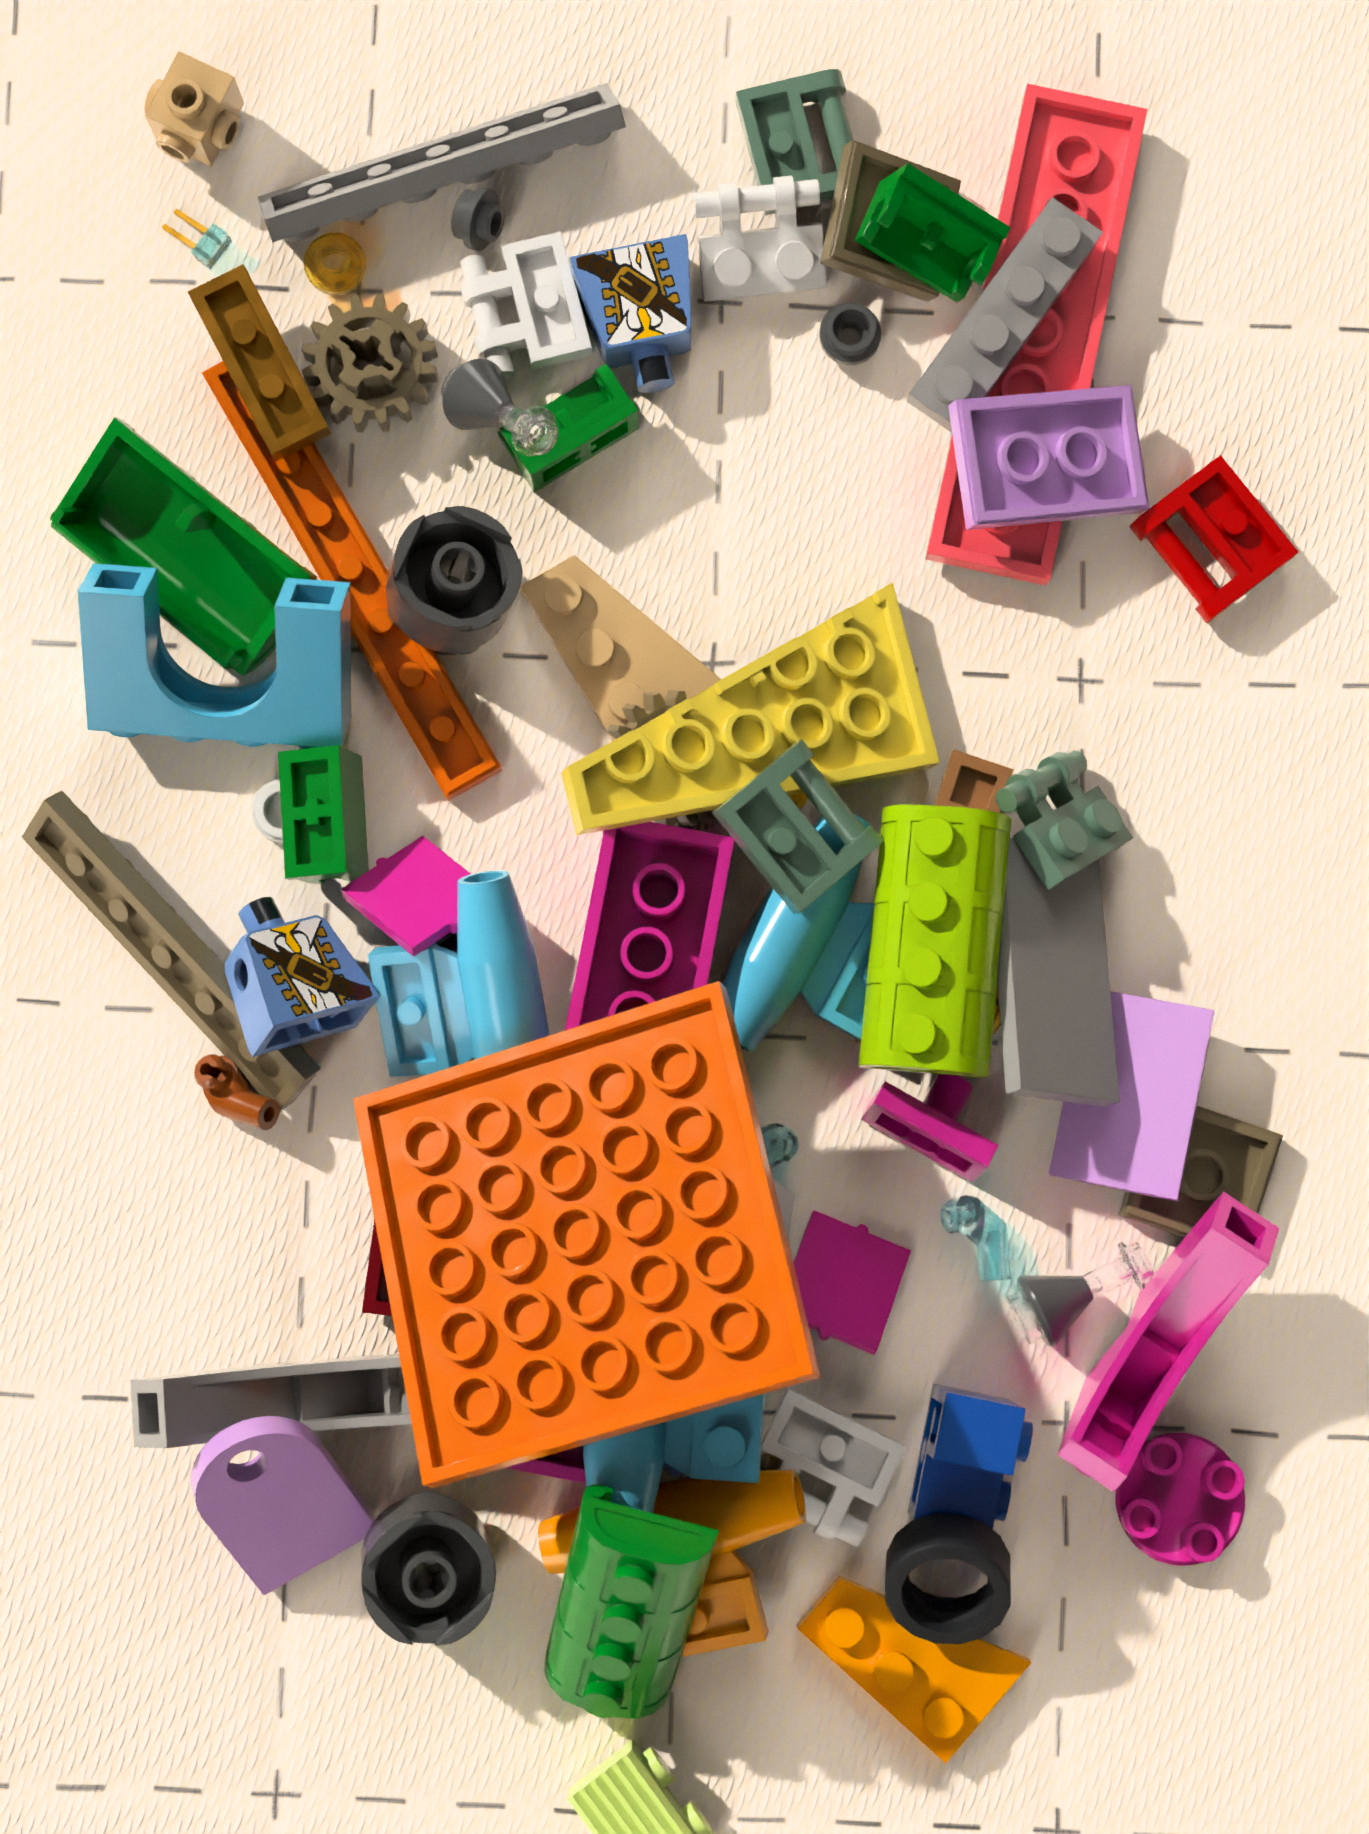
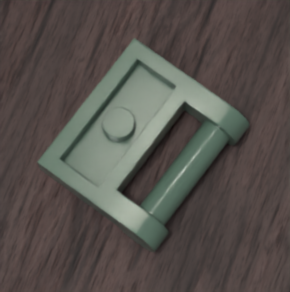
(779, 130)
(782, 838)

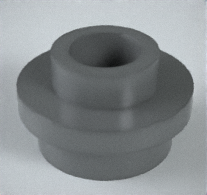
(477, 218)
(855, 317)

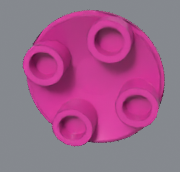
(1181, 1499)

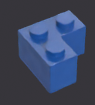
(966, 1451)

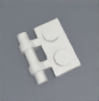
(760, 259)
(544, 298)
(837, 1452)

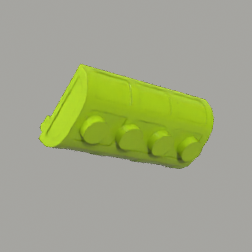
(935, 940)

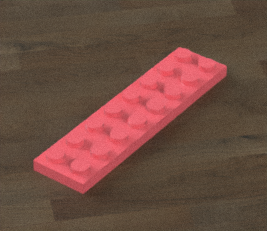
(1086, 159)

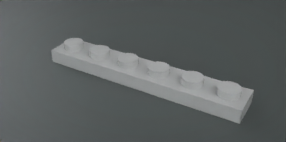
(458, 157)

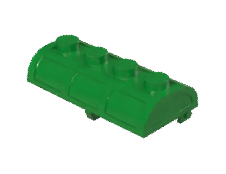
(210, 562)
(625, 1607)

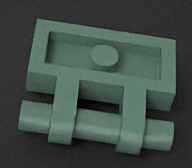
(1075, 833)

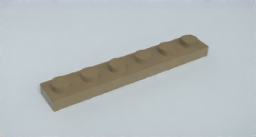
(159, 942)

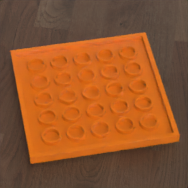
(581, 1238)

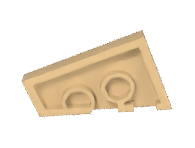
(610, 642)

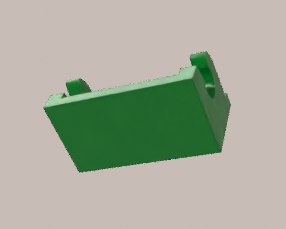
(931, 232)
(587, 421)
(323, 814)

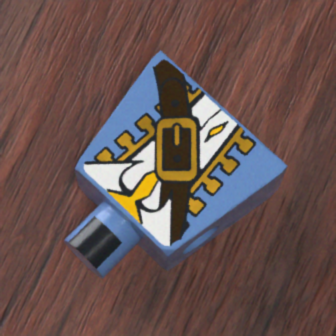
(638, 306)
(293, 980)

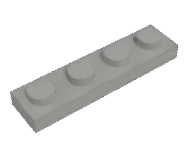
(1006, 312)

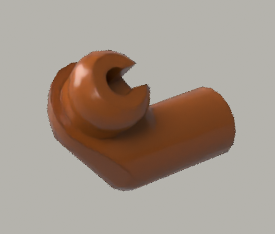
(231, 1095)

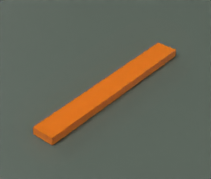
(344, 553)

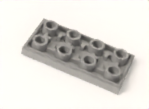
(1056, 988)

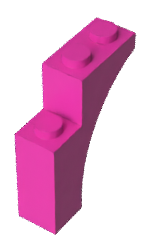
(1164, 1337)

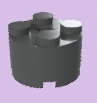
(447, 614)
(424, 1605)

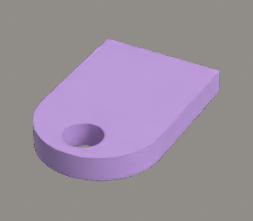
(281, 1507)

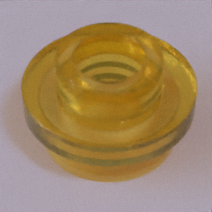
(335, 280)

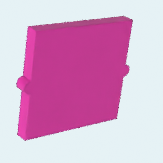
(410, 895)
(848, 1280)

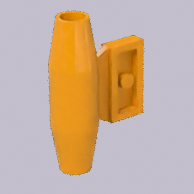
(744, 1513)

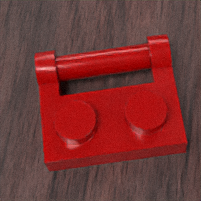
(1229, 526)

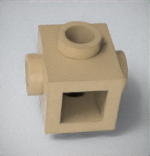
(193, 110)

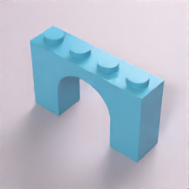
(141, 689)

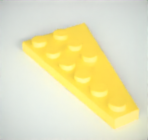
(837, 687)

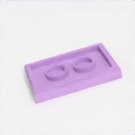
(1048, 456)
(1148, 1134)

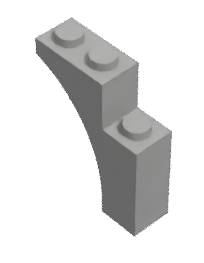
(319, 1394)

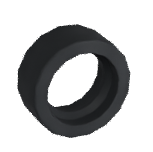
(948, 1618)

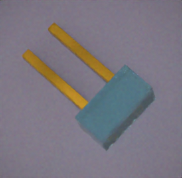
(209, 247)

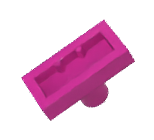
(933, 1125)

